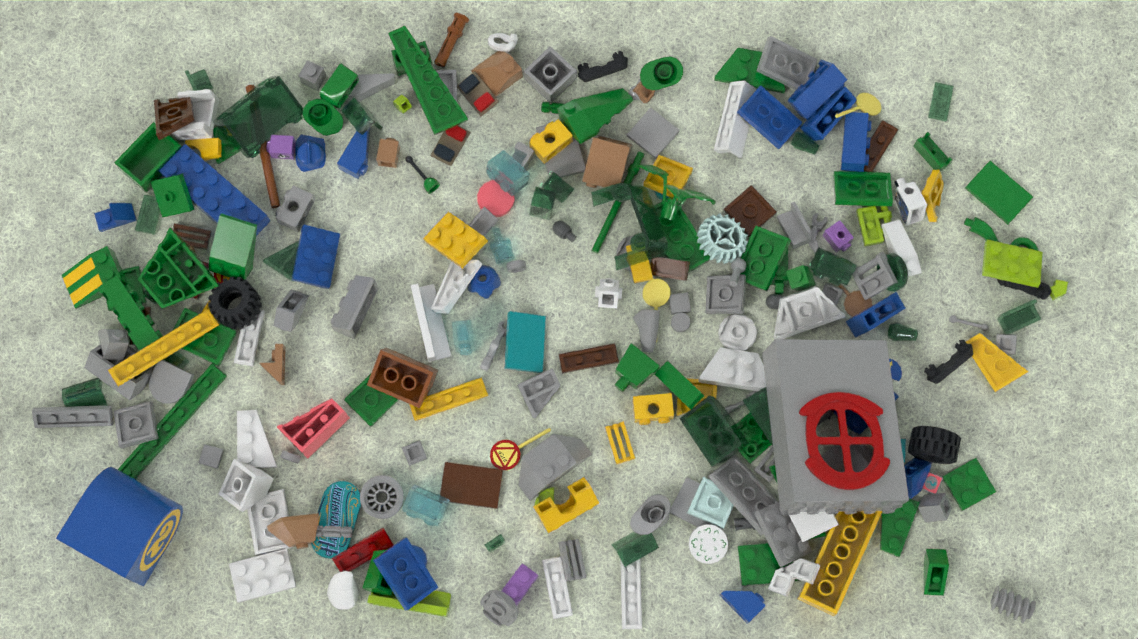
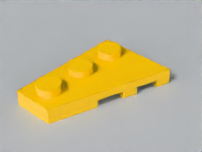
(994, 363)

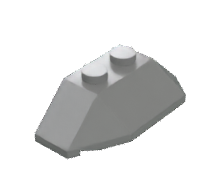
(550, 462)

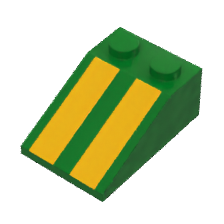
(91, 273)

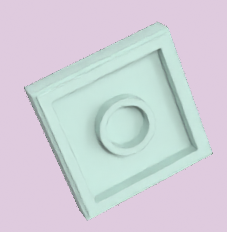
(710, 504)

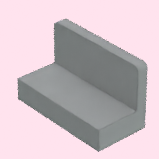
(795, 226)

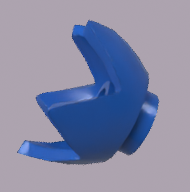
(486, 287)

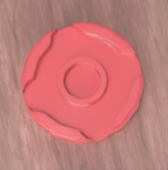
(495, 199)

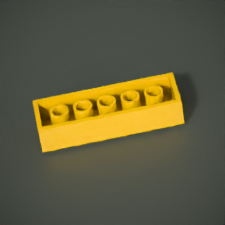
(839, 560)

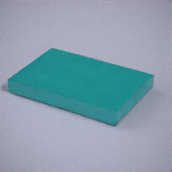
(525, 342)

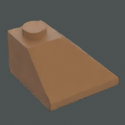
(499, 72)
(295, 530)

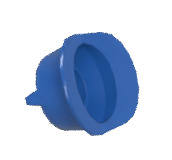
(310, 153)

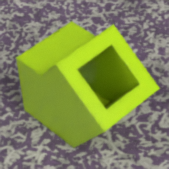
(401, 100)
(1058, 289)

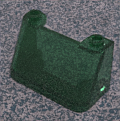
(259, 115)

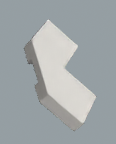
(785, 577)

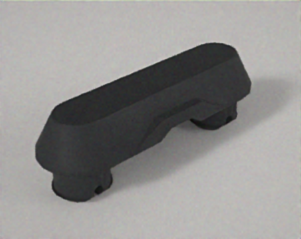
(618, 64)
(1042, 291)
(963, 353)

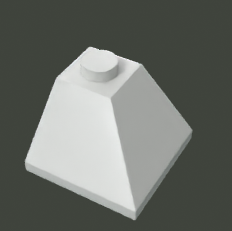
(245, 485)

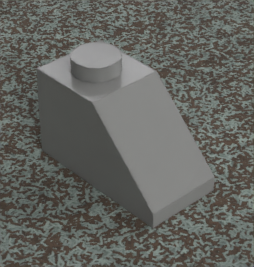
(290, 310)
(113, 343)

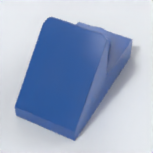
(115, 216)

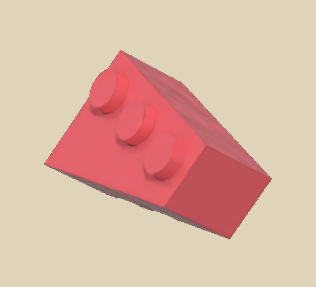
(314, 427)

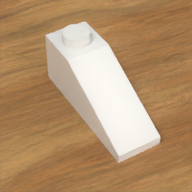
(900, 244)

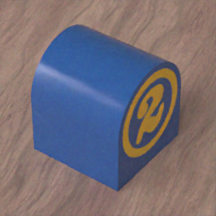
(122, 525)

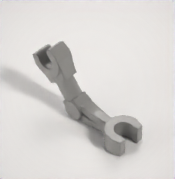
(816, 227)
(487, 361)

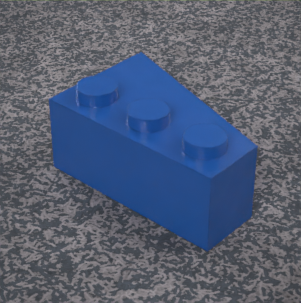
(817, 89)

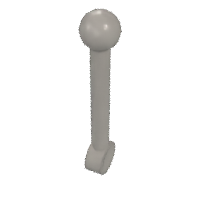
(953, 319)

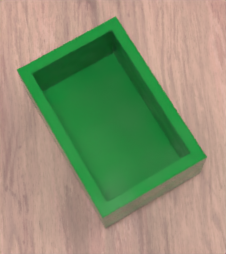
(146, 157)

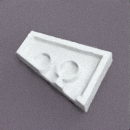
(454, 285)
(252, 441)

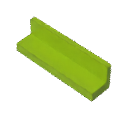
(435, 603)

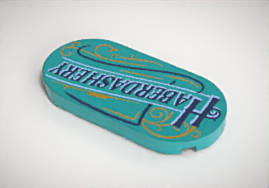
(341, 508)

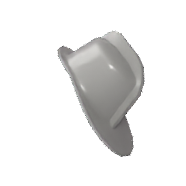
(651, 515)

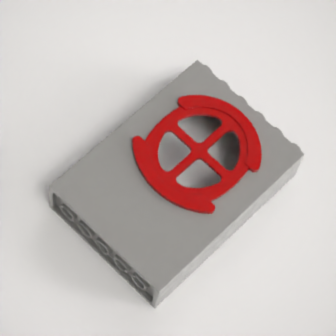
(836, 375)

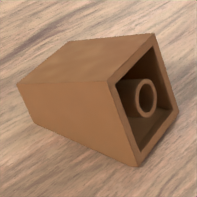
(606, 162)

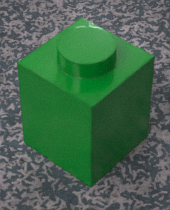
(800, 278)

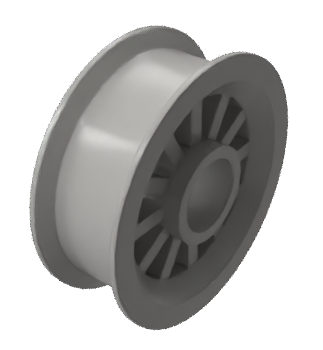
(376, 481)

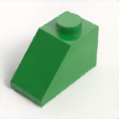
(935, 571)

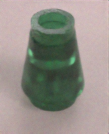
(804, 143)
(900, 332)

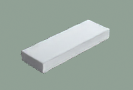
(248, 341)
(557, 588)

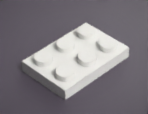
(262, 575)

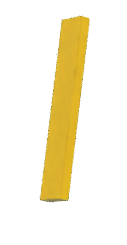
(163, 347)

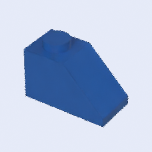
(916, 474)
(744, 603)

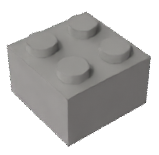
(550, 74)

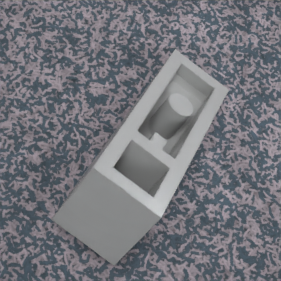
(369, 85)

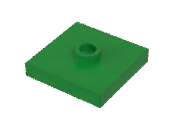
(172, 195)

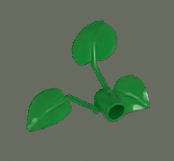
(671, 205)

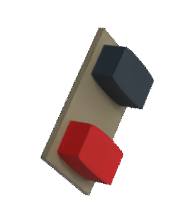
(477, 94)
(450, 144)

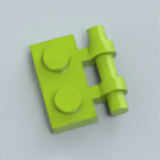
(870, 224)

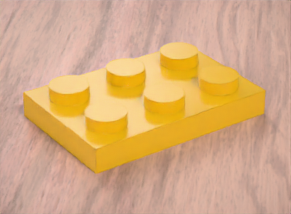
(455, 240)

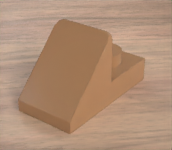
(277, 369)

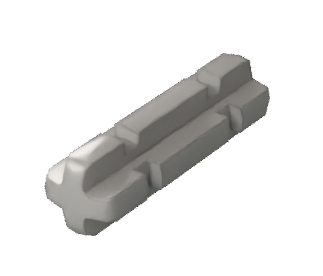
(334, 531)

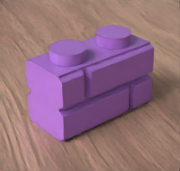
(520, 583)

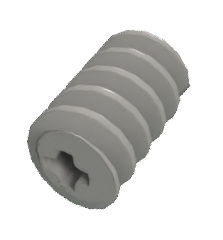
(1012, 605)

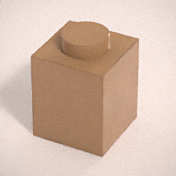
(388, 152)

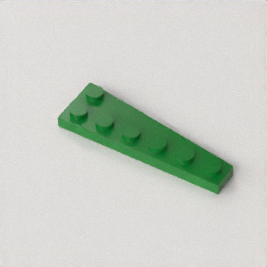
(433, 95)

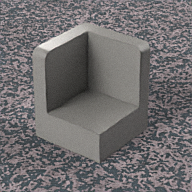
(523, 154)
(935, 507)

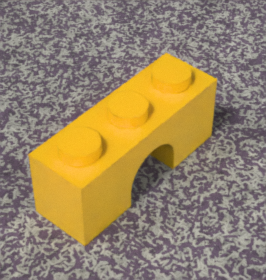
(580, 500)

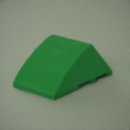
(175, 272)

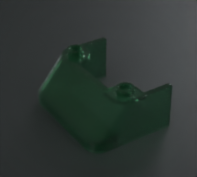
(652, 240)

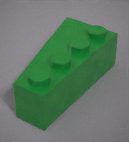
(129, 312)

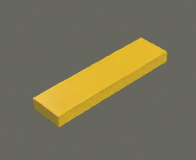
(450, 399)

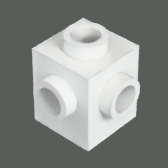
(608, 293)

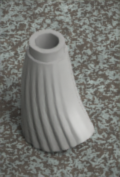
(648, 325)

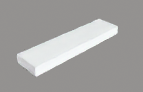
(631, 596)

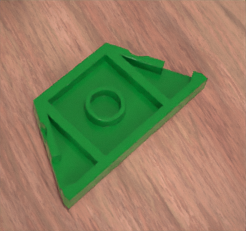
(743, 67)

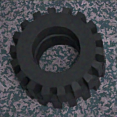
(225, 294)
(934, 444)

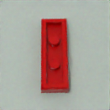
(362, 551)

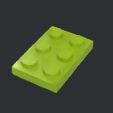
(1012, 263)

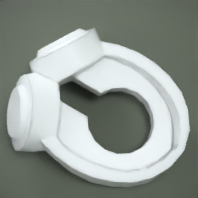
(511, 40)

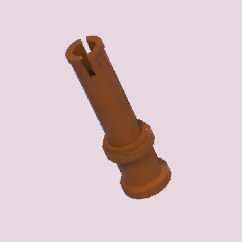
(454, 32)

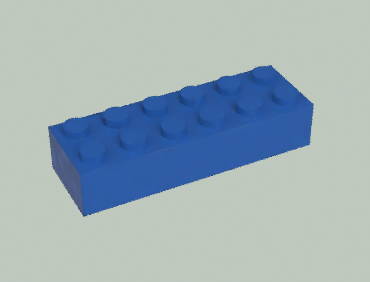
(211, 190)

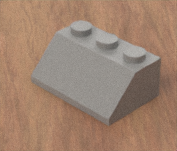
(354, 306)
(98, 366)

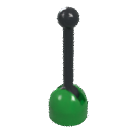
(430, 184)

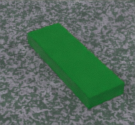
(679, 385)

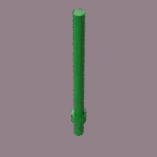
(632, 171)

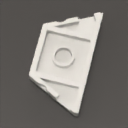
(804, 312)
(735, 370)

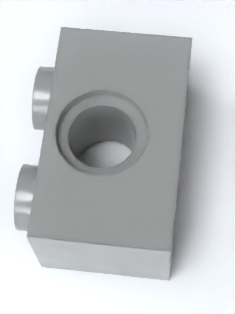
(296, 218)

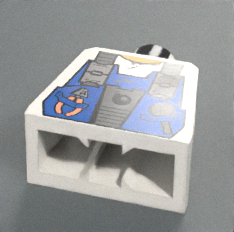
(909, 201)

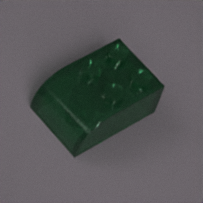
(714, 431)

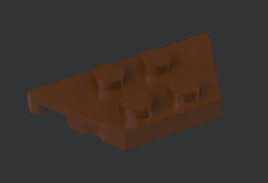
(172, 115)

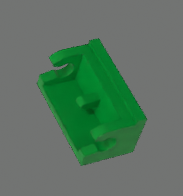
(932, 153)

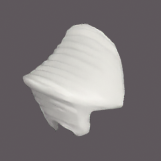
(343, 590)

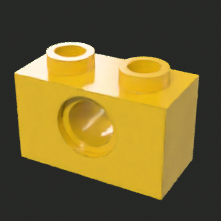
(546, 151)
(661, 401)

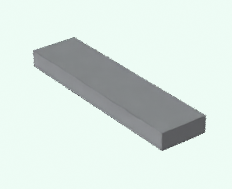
(72, 416)

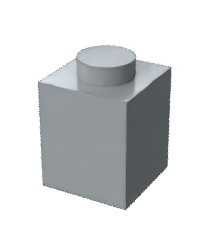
(312, 75)

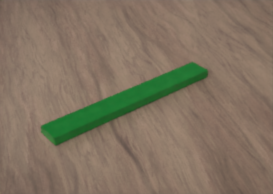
(173, 421)

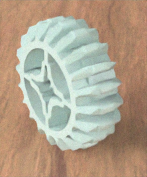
(717, 228)

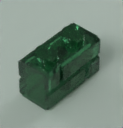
(832, 266)

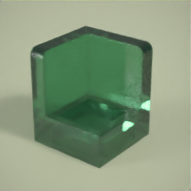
(199, 80)

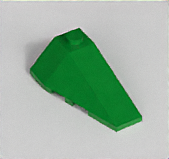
(588, 114)

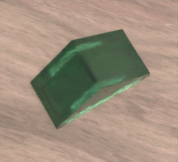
(558, 185)

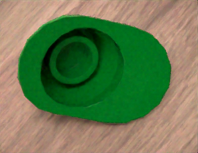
(661, 73)
(323, 117)

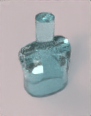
(501, 248)

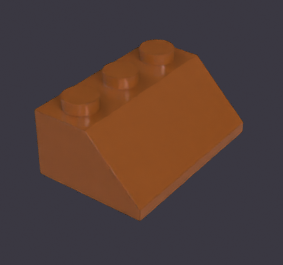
(402, 377)

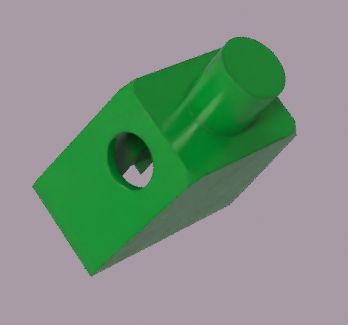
(634, 369)

